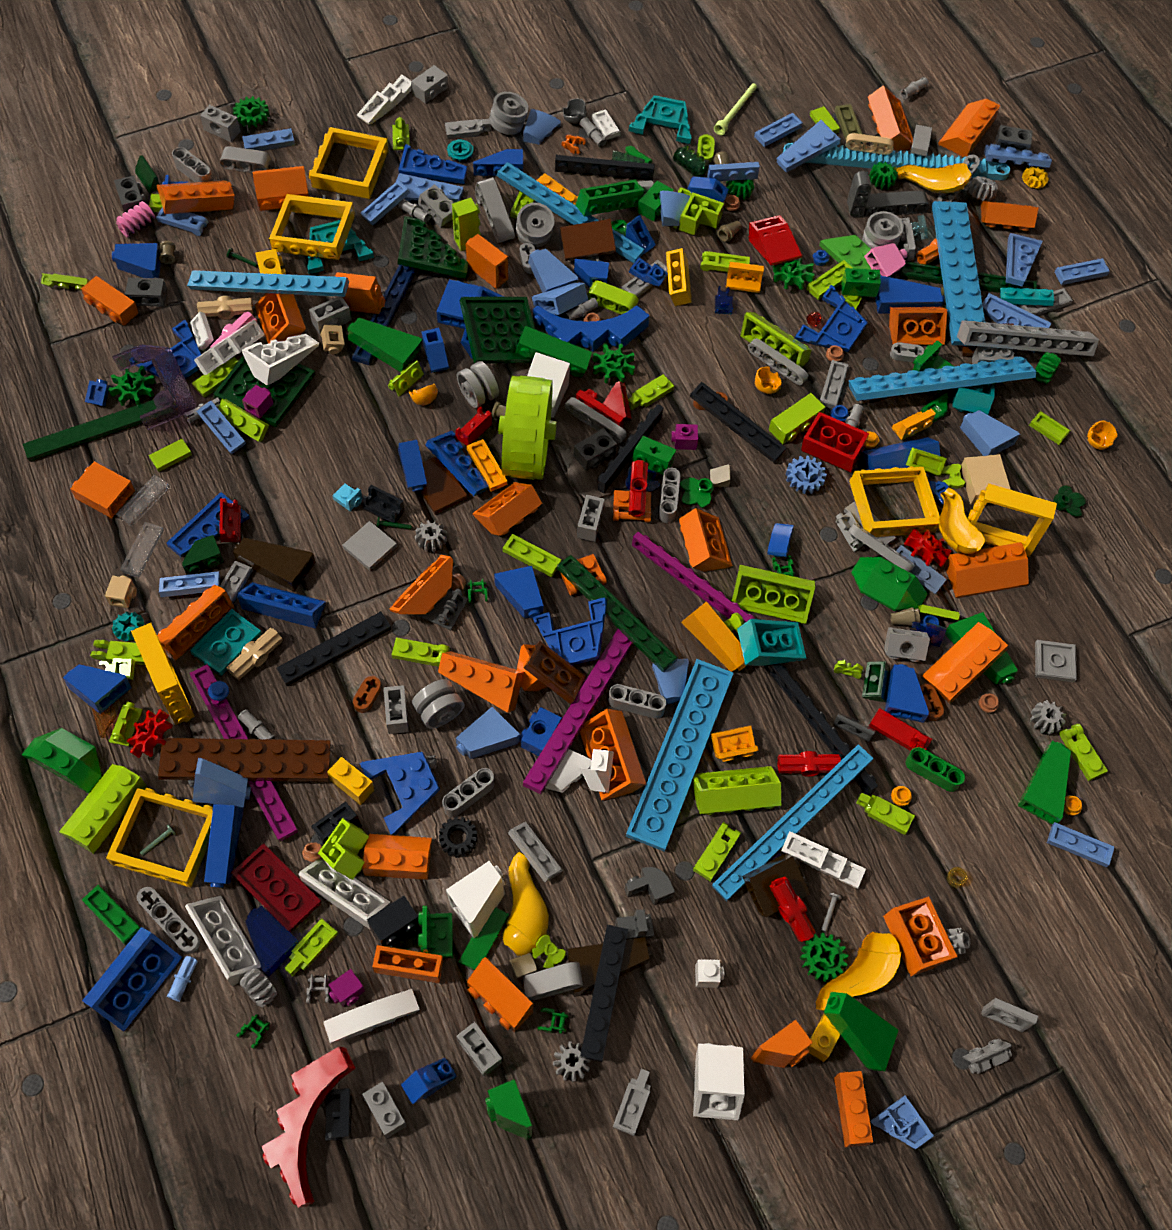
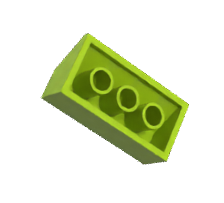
(758, 327)
(773, 593)
(737, 790)
(102, 808)

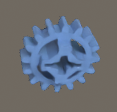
(815, 474)

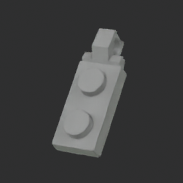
(467, 128)
(908, 238)
(633, 1104)

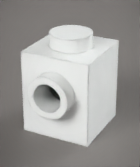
(708, 973)

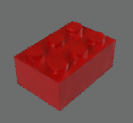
(835, 441)

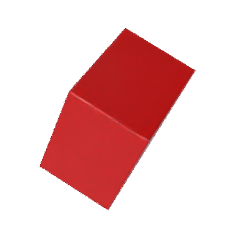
(618, 400)

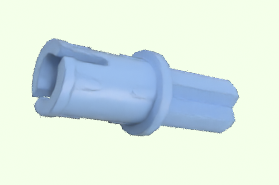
(182, 978)

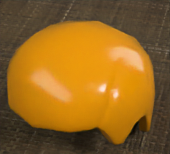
(767, 381)
(424, 395)
(1102, 435)

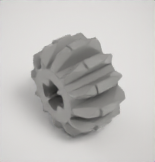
(983, 188)
(431, 536)
(1048, 717)
(258, 987)
(564, 1067)

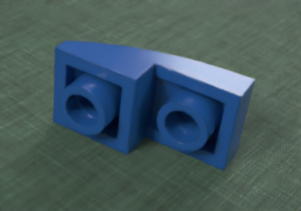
(651, 274)
(780, 540)

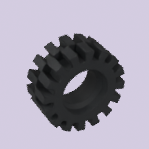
(458, 849)

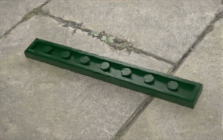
(933, 274)
(87, 431)
(618, 613)

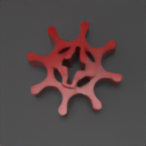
(927, 547)
(149, 733)

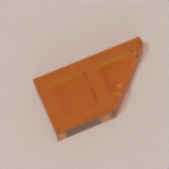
(104, 719)

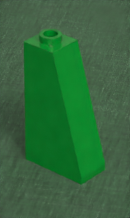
(385, 343)
(1001, 670)
(1048, 784)
(862, 1029)

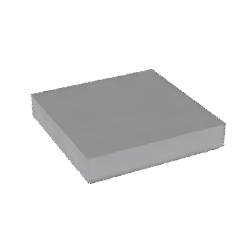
(369, 545)
(1055, 661)
(1009, 1015)

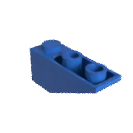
(492, 164)

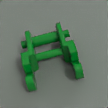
(776, 567)
(483, 590)
(562, 1020)
(259, 1033)

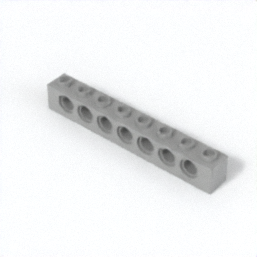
(1027, 338)

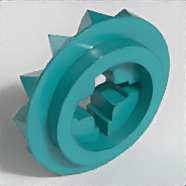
(454, 147)
(119, 629)

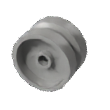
(508, 113)
(535, 224)
(882, 229)
(477, 384)
(438, 703)

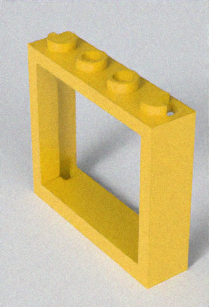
(342, 185)
(312, 206)
(895, 475)
(1017, 501)
(162, 674)
(151, 869)

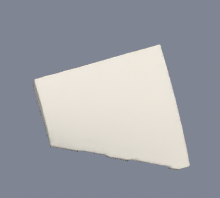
(568, 771)

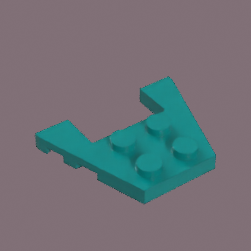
(666, 113)
(326, 233)

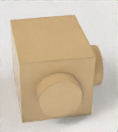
(120, 591)

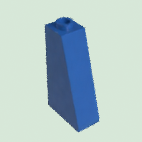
(904, 293)
(223, 844)

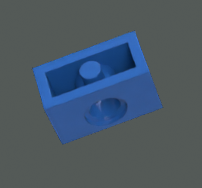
(541, 720)

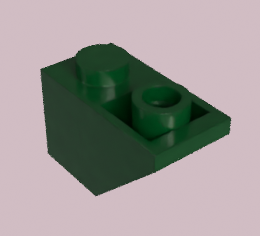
(202, 555)

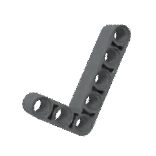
(864, 204)

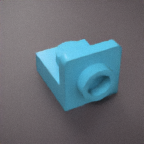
(348, 497)

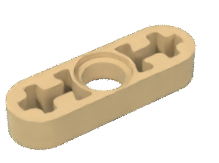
(857, 146)

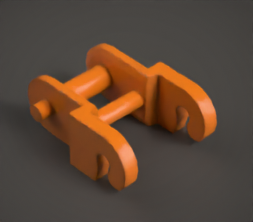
(575, 140)

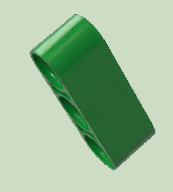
(939, 778)

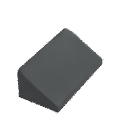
(854, 727)

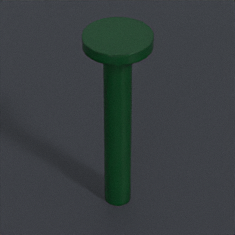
(230, 253)
(392, 524)

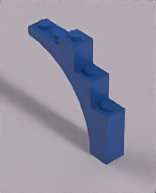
(594, 333)

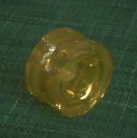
(961, 873)

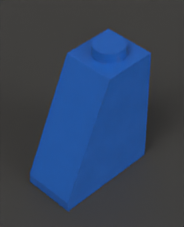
(138, 259)
(412, 465)
(520, 590)
(96, 686)
(905, 695)

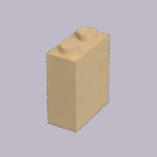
(980, 471)

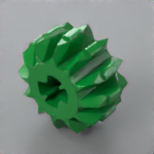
(883, 175)
(740, 188)
(1047, 367)

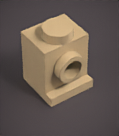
(332, 338)

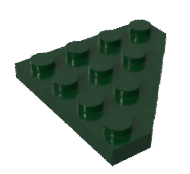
(426, 251)

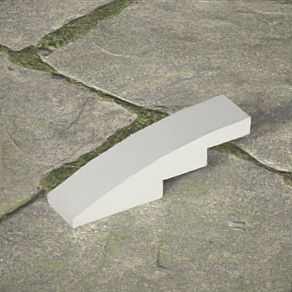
(385, 101)
(229, 347)
(823, 860)
(370, 1016)

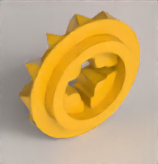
(1033, 181)

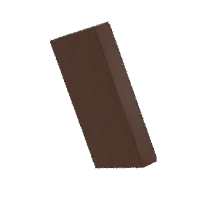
(588, 239)
(442, 486)
(554, 672)

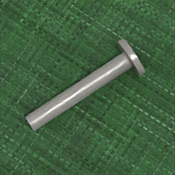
(830, 910)

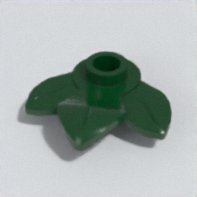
(1069, 501)

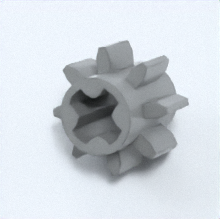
(959, 940)

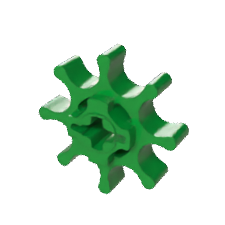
(793, 273)
(613, 363)
(125, 389)

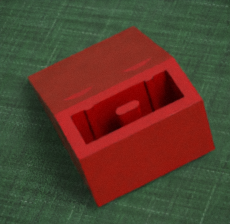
(774, 240)

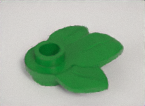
(695, 493)

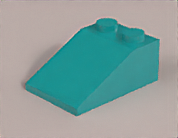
(974, 398)
(770, 642)

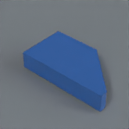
(937, 488)

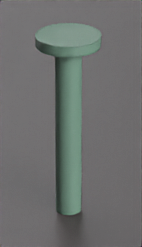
(157, 841)

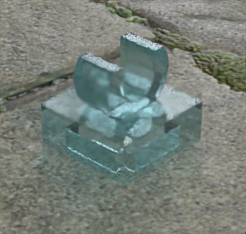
(920, 227)

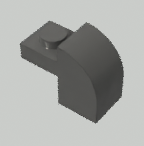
(653, 881)
(637, 925)

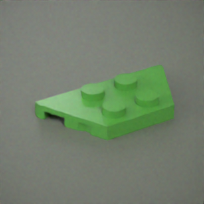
(849, 249)

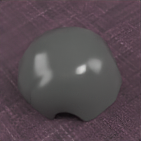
(575, 111)

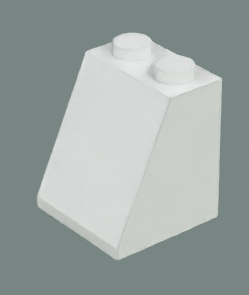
(555, 370)
(477, 896)
(718, 1081)

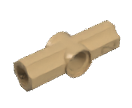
(225, 307)
(254, 653)

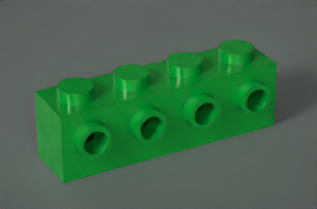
(609, 197)
(536, 341)

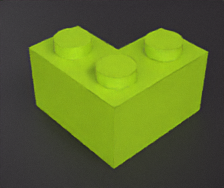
(700, 210)
(342, 849)

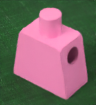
(886, 259)

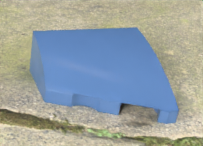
(539, 126)
(672, 207)
(672, 681)
(903, 1123)

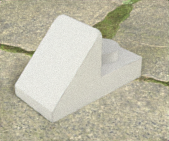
(600, 773)

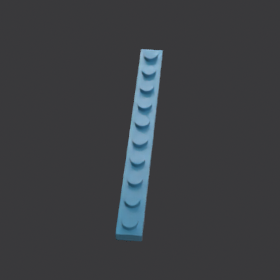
(563, 207)
(269, 283)
(793, 821)

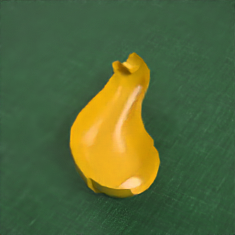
(937, 180)
(956, 527)
(529, 911)
(872, 969)

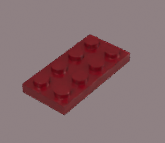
(276, 887)

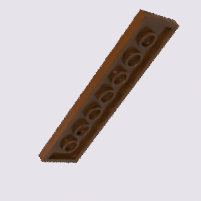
(248, 757)

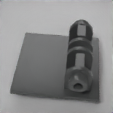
(446, 609)

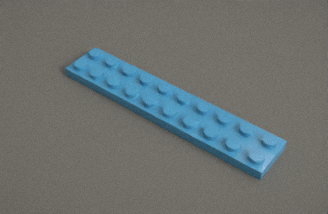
(957, 265)
(942, 378)
(679, 755)

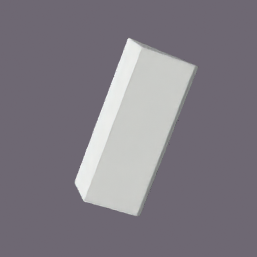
(346, 894)
(223, 938)

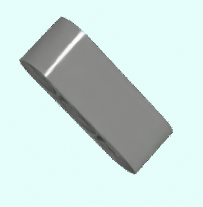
(244, 159)
(191, 166)
(669, 487)
(629, 694)
(472, 783)
(553, 981)

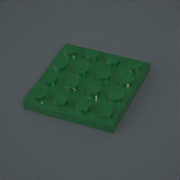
(496, 327)
(283, 391)

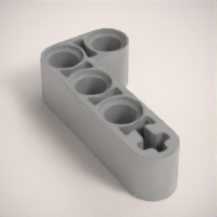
(489, 195)

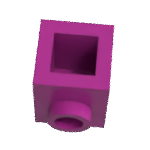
(257, 401)
(685, 436)
(346, 989)

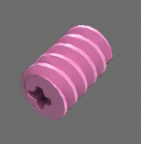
(134, 218)

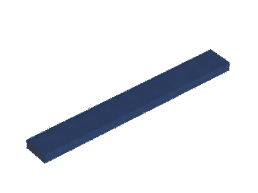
(393, 298)

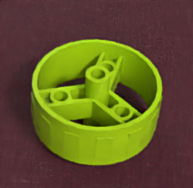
(527, 427)

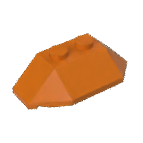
(426, 589)

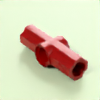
(638, 497)
(807, 763)
(792, 909)

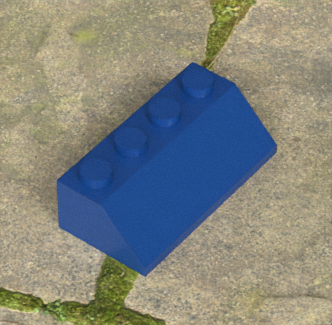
(132, 979)

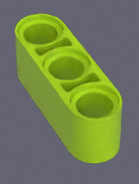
(612, 297)

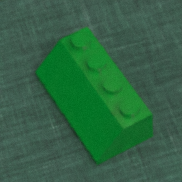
(508, 1110)

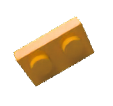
(744, 277)
(914, 424)
(733, 743)

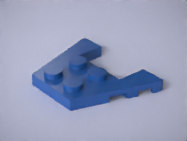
(841, 328)
(184, 351)
(577, 642)
(411, 780)

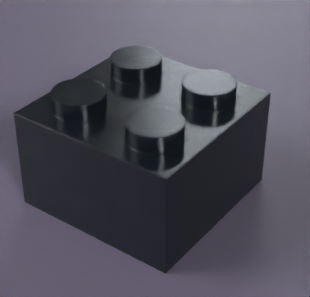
(394, 923)

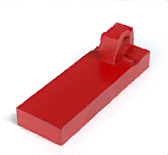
(589, 398)
(899, 731)

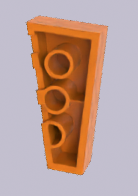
(488, 680)

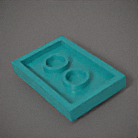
(225, 641)

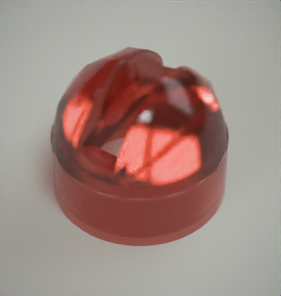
(814, 319)

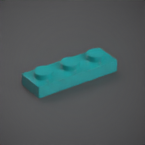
(1027, 296)

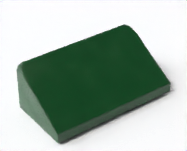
(146, 175)
(876, 681)

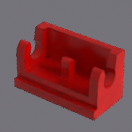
(474, 427)
(230, 521)

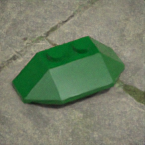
(888, 583)
(66, 758)

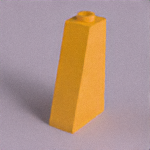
(715, 636)

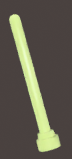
(722, 126)

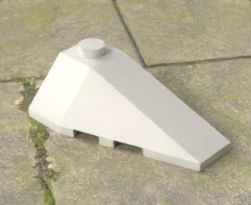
(275, 359)

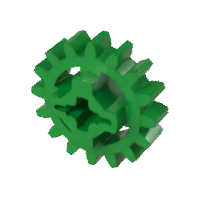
(251, 111)
(831, 953)

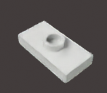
(605, 124)
(201, 331)

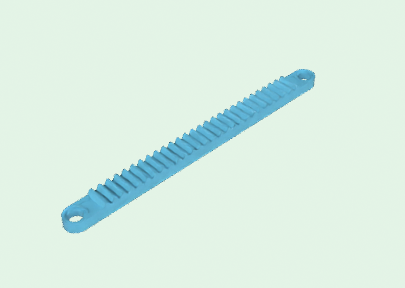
(845, 157)

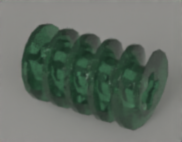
(691, 161)

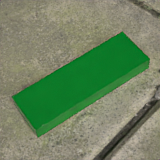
(111, 914)
(482, 944)

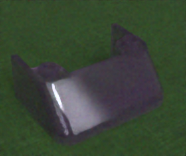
(177, 395)

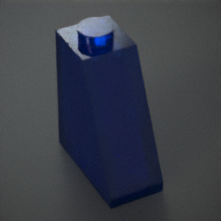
(270, 939)

